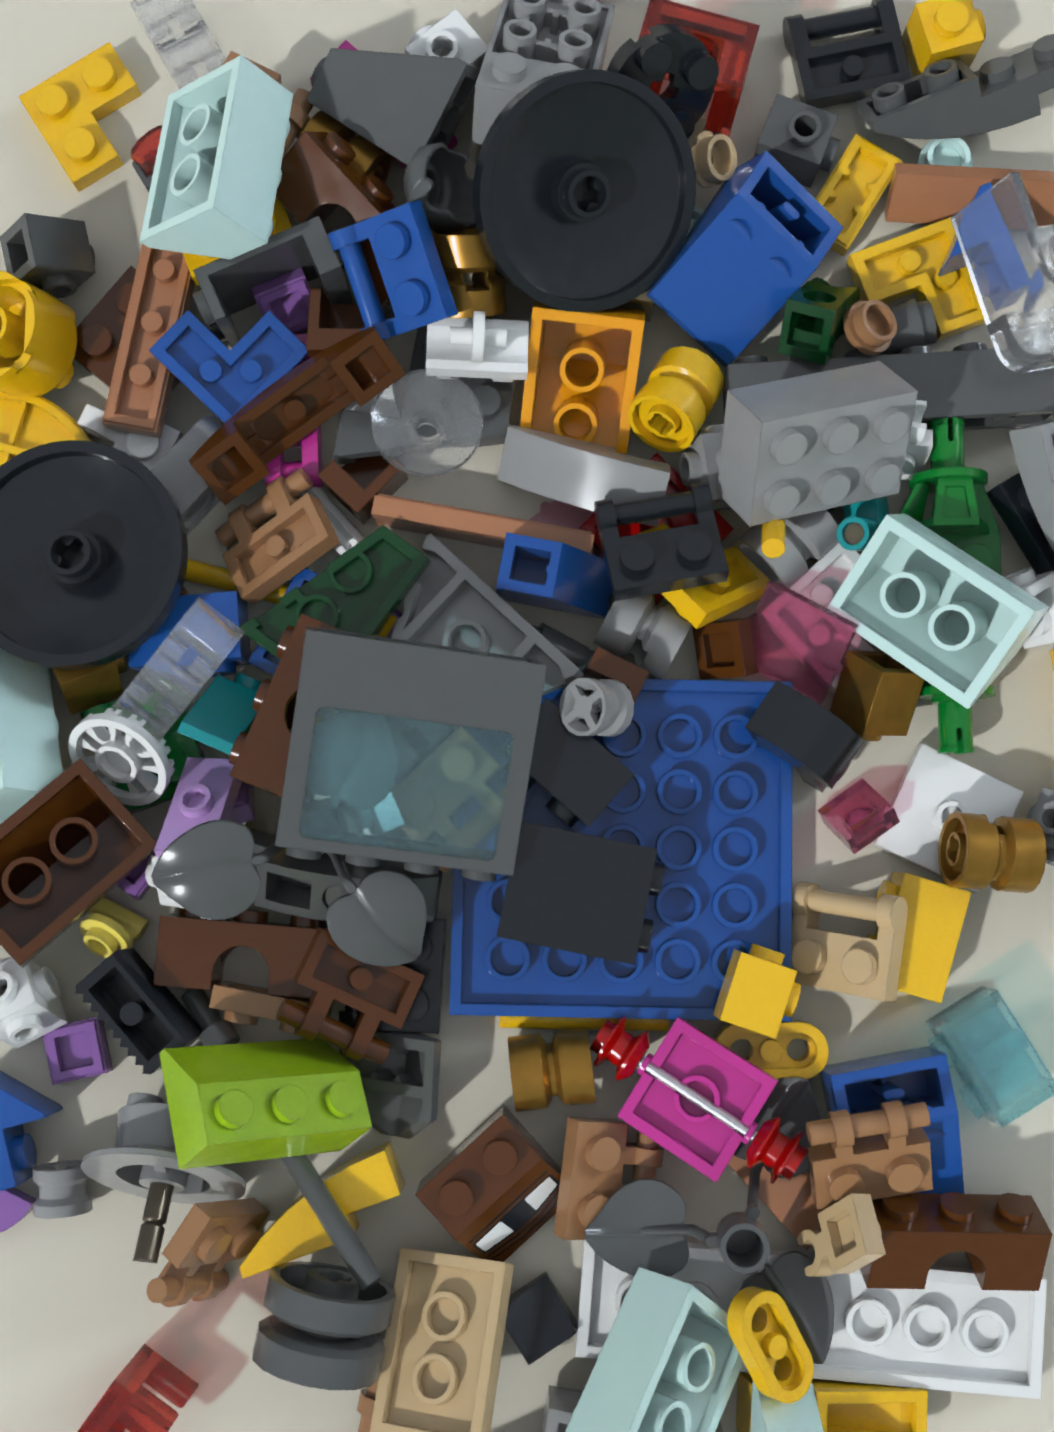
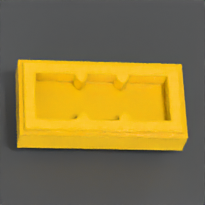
(856, 188)

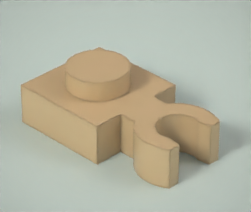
(847, 1237)

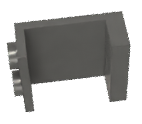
(228, 282)

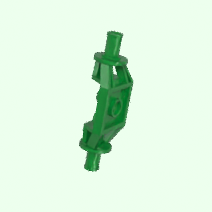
(966, 520)

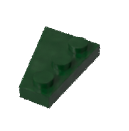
(352, 594)

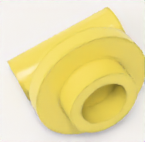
(111, 928)

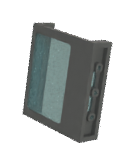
(409, 754)

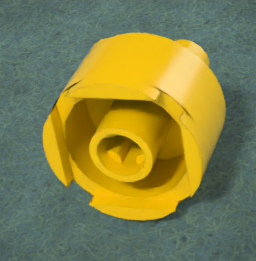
(35, 339)

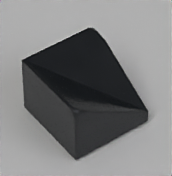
(539, 1318)

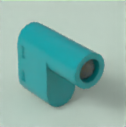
(861, 523)

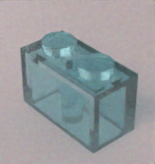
(991, 1057)

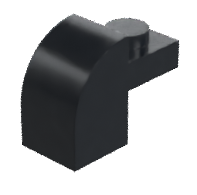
(804, 736)

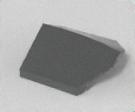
(405, 1087)

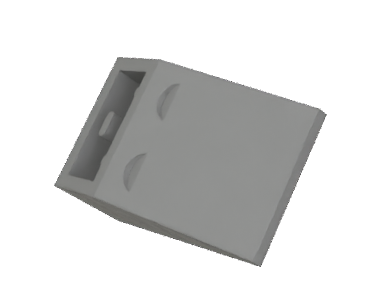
(533, 43)

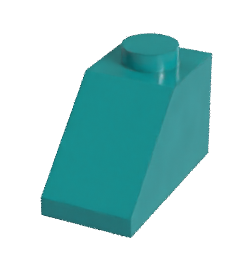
(222, 712)

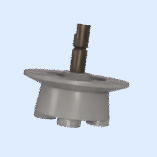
(147, 1167)

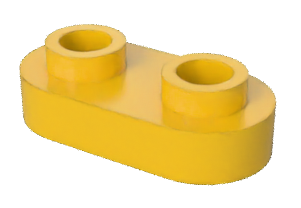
(772, 1053)
(766, 1336)

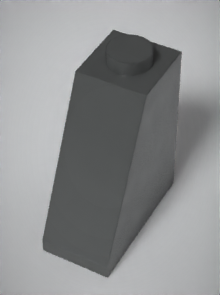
(394, 96)

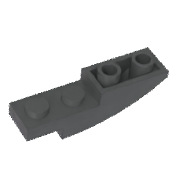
(957, 102)
(310, 886)

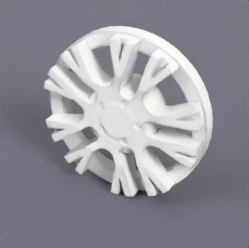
(123, 757)

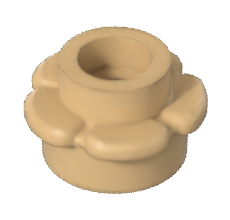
(713, 158)

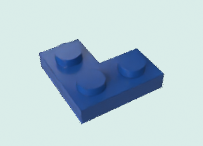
(226, 377)

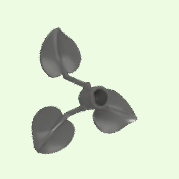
(216, 878)
(647, 1229)

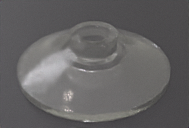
(431, 401)

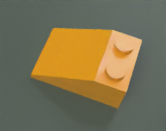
(582, 373)

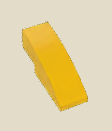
(354, 1186)
(852, 1406)

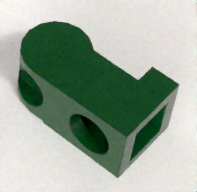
(815, 320)

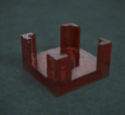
(727, 41)
(133, 1406)

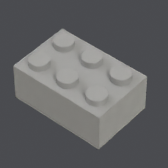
(814, 442)

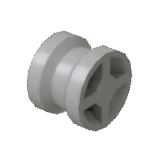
(587, 697)
(61, 1190)

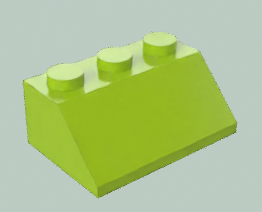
(261, 1101)

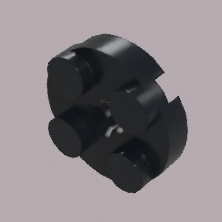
(676, 52)

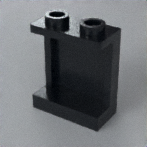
(581, 893)

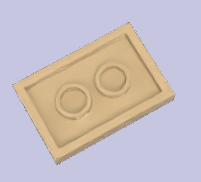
(443, 1344)

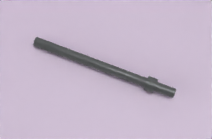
(219, 1032)

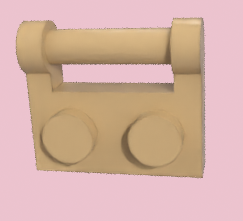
(842, 960)

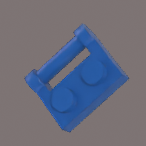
(407, 266)

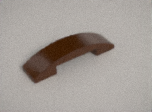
(293, 408)

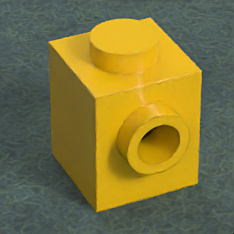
(942, 32)
(757, 991)

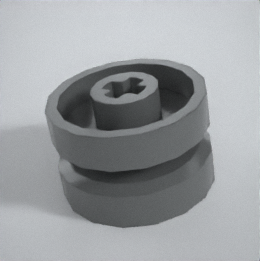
(323, 1327)

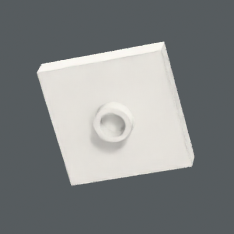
(931, 792)

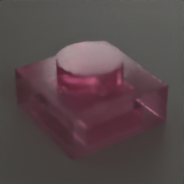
(858, 816)

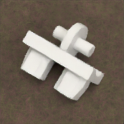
(478, 348)

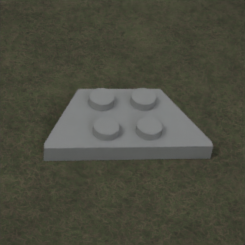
(461, 611)

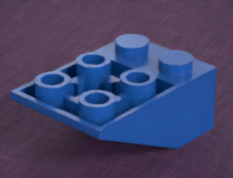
(745, 257)
(912, 1078)

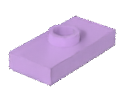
(201, 796)

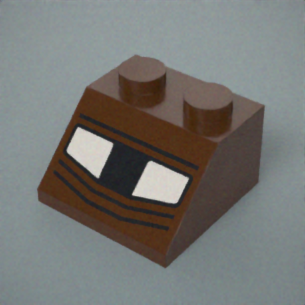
(493, 1188)

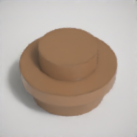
(869, 326)

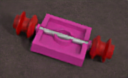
(698, 1099)

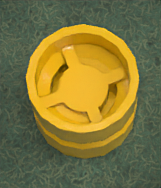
(676, 399)

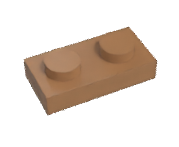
(246, 1003)

